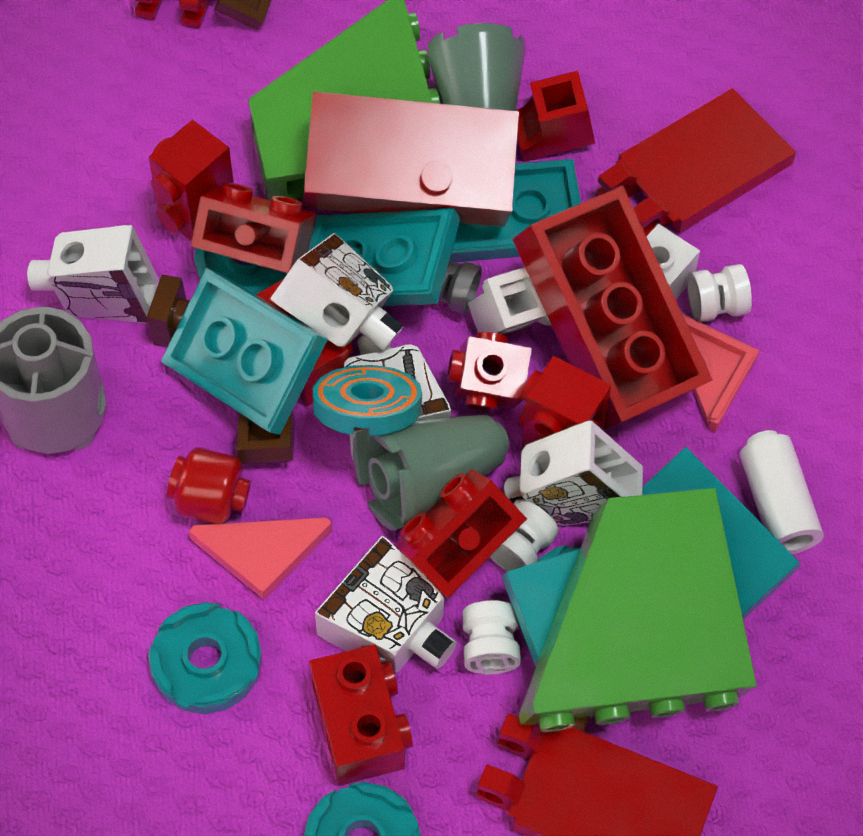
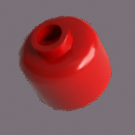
(208, 485)

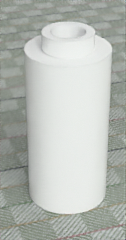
(781, 491)

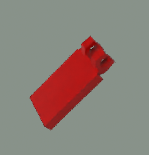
(699, 163)
(591, 787)

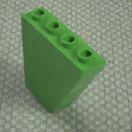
(367, 60)
(645, 618)

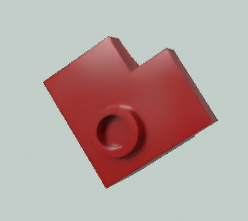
(554, 117)

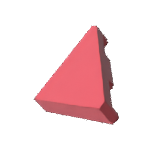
(729, 366)
(261, 551)

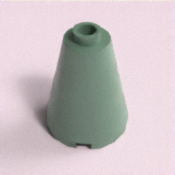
(478, 66)
(417, 462)

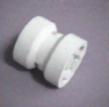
(719, 293)
(524, 544)
(490, 637)

